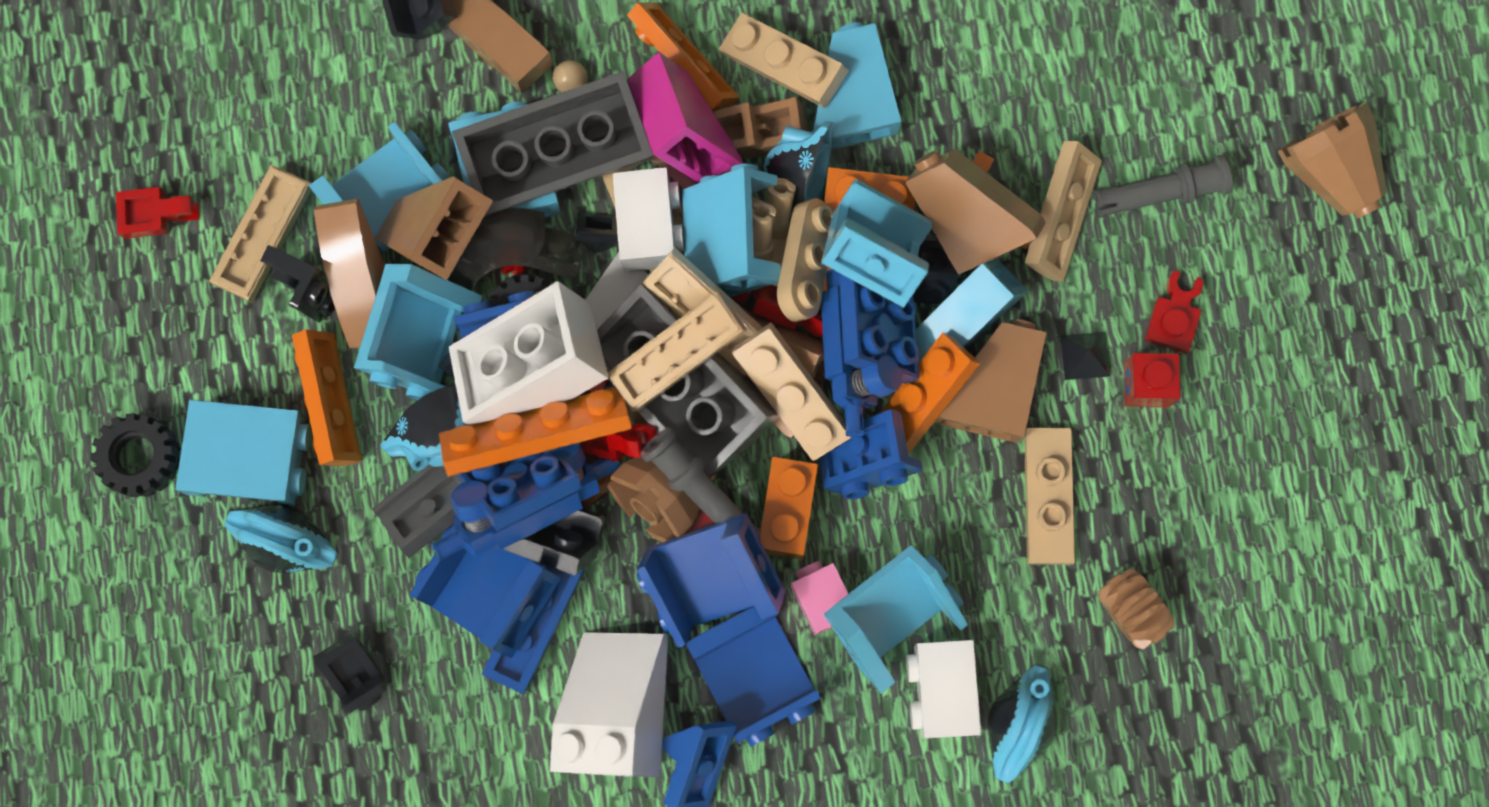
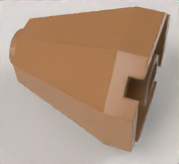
(1341, 161)
(644, 489)

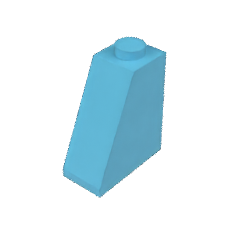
(865, 100)
(972, 306)

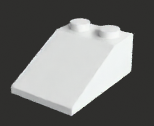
(528, 357)
(612, 707)

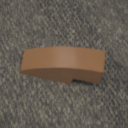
(501, 42)
(760, 128)
(350, 264)

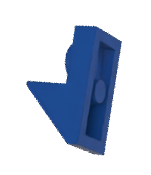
(699, 760)

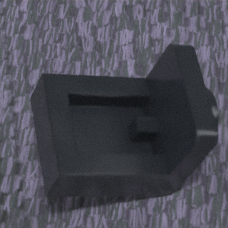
(351, 673)

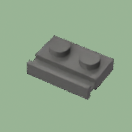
(419, 509)

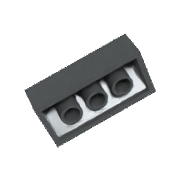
(554, 143)
(710, 409)

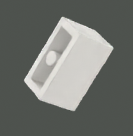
(646, 217)
(944, 689)

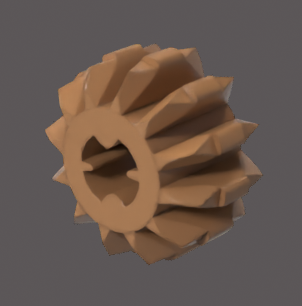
(1136, 608)

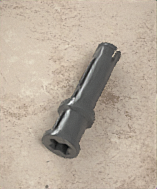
(1182, 184)
(687, 474)

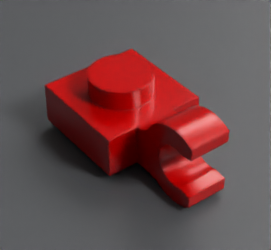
(147, 211)
(622, 443)

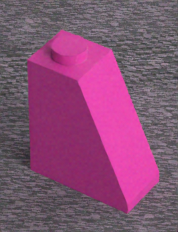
(680, 120)

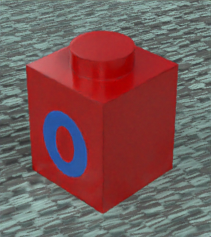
(1151, 380)

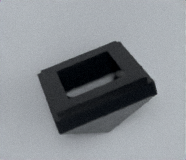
(593, 233)
(1084, 356)

